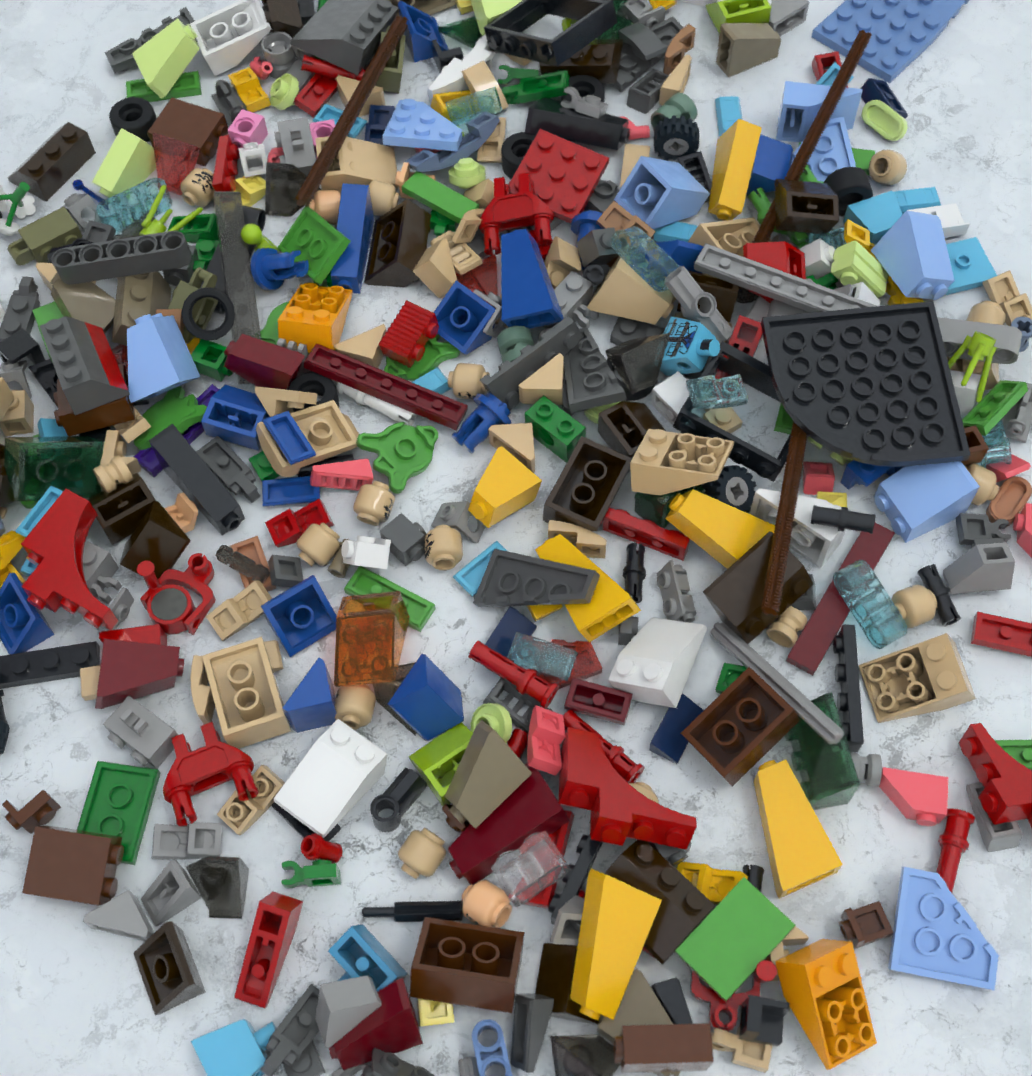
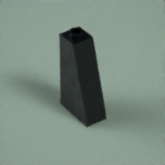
(576, 127)
(196, 480)

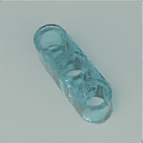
(132, 203)
(635, 254)
(870, 604)

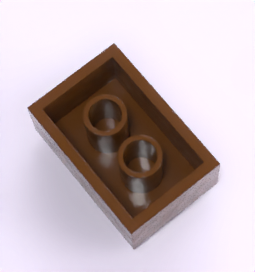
(741, 726)
(467, 964)

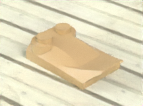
(324, 428)

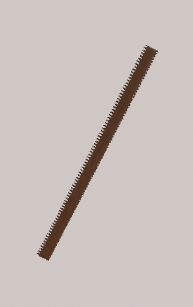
(351, 112)
(817, 127)
(784, 522)

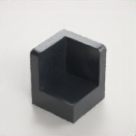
(445, 57)
(19, 346)
(762, 1020)

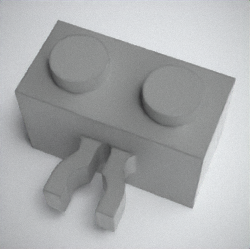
(297, 144)
(573, 298)
(98, 571)
(141, 732)

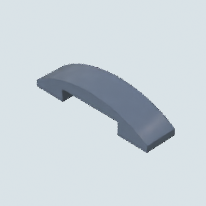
(479, 131)

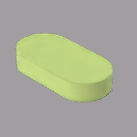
(884, 120)

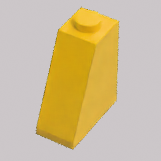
(503, 489)

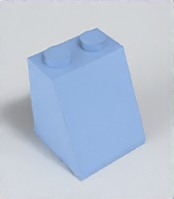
(661, 192)
(916, 256)
(157, 357)
(925, 497)

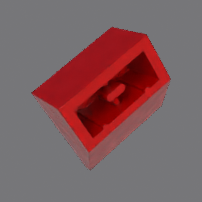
(776, 255)

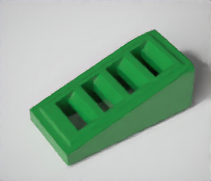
(203, 227)

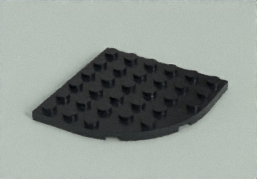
(869, 383)

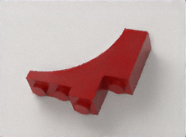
(57, 551)
(1005, 780)
(614, 805)

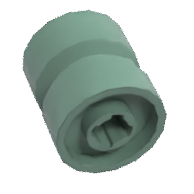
(677, 105)
(512, 341)

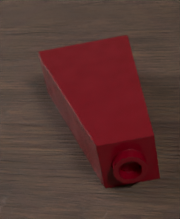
(524, 812)

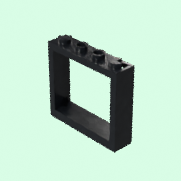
(593, 20)
(755, 375)

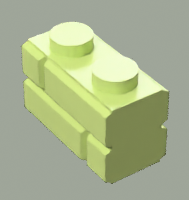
(856, 265)

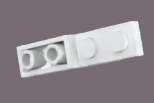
(451, 77)

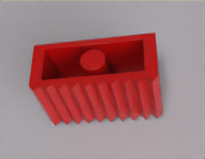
(409, 334)

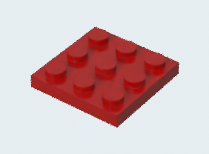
(561, 173)

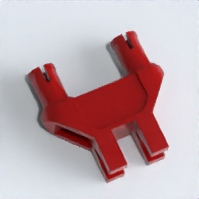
(515, 211)
(205, 769)

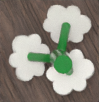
(18, 205)

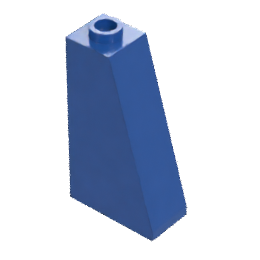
(355, 223)
(526, 286)

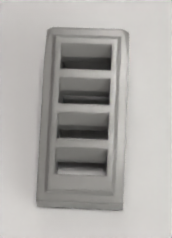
(996, 836)

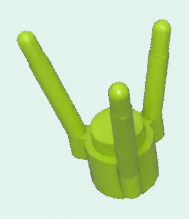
(156, 226)
(979, 347)

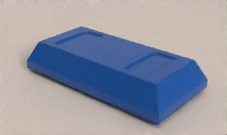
(289, 437)
(289, 491)

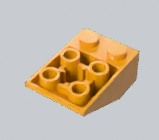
(315, 315)
(828, 999)

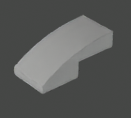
(186, 842)

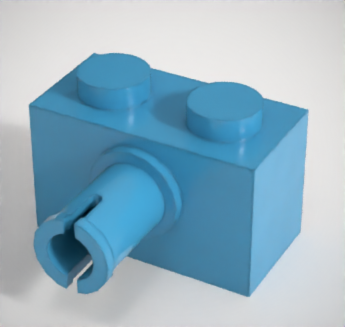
(364, 955)

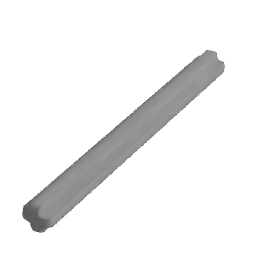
(800, 703)

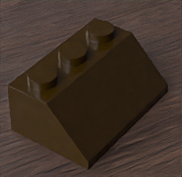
(596, 59)
(55, 161)
(397, 245)
(587, 485)
(740, 590)
(681, 905)

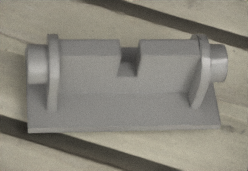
(1019, 418)
(672, 581)

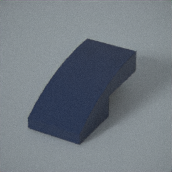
(378, 120)

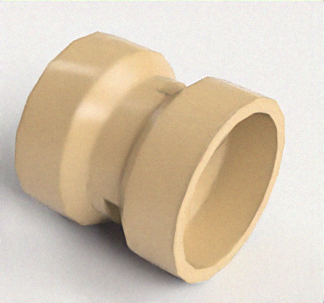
(113, 474)
(786, 627)

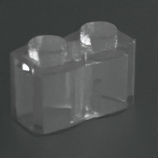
(530, 868)

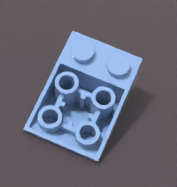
(802, 103)

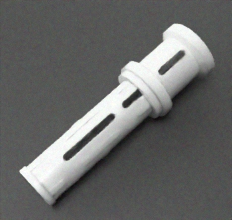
(390, 410)

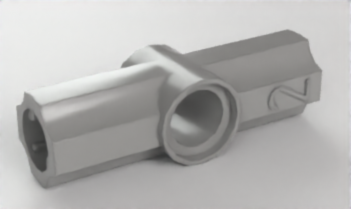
(689, 295)

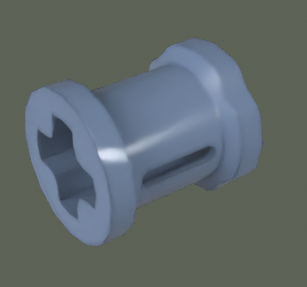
(1025, 326)

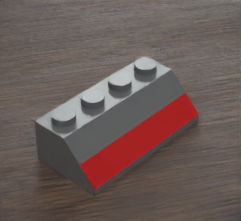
(83, 363)

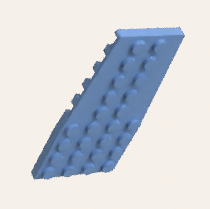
(898, 30)

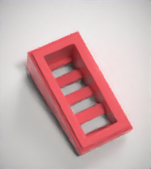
(342, 475)

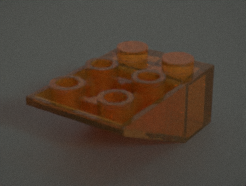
(369, 638)

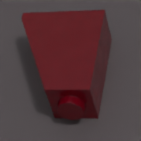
(263, 362)
(135, 671)
(389, 1029)

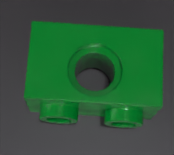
(554, 428)

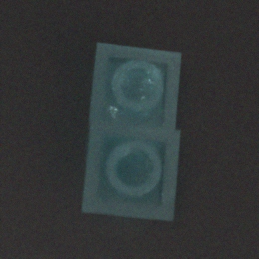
(472, 105)
(717, 393)
(542, 656)

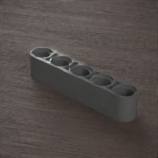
(122, 257)

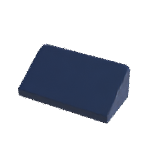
(879, 90)
(504, 633)
(668, 740)

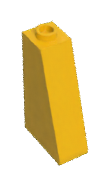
(733, 169)
(716, 526)
(609, 602)
(792, 832)
(609, 942)

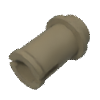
(337, 566)

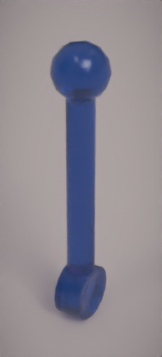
(78, 185)

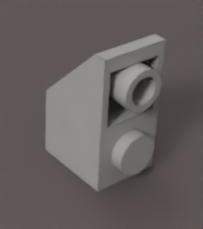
(981, 569)

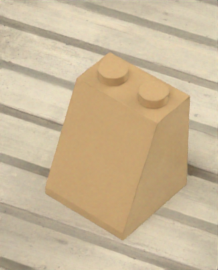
(630, 296)

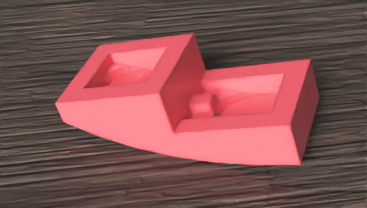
(544, 740)

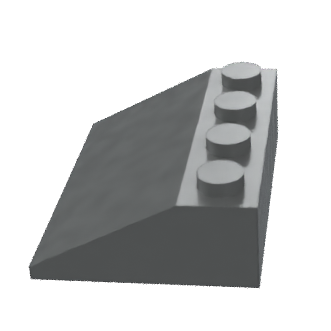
(346, 32)

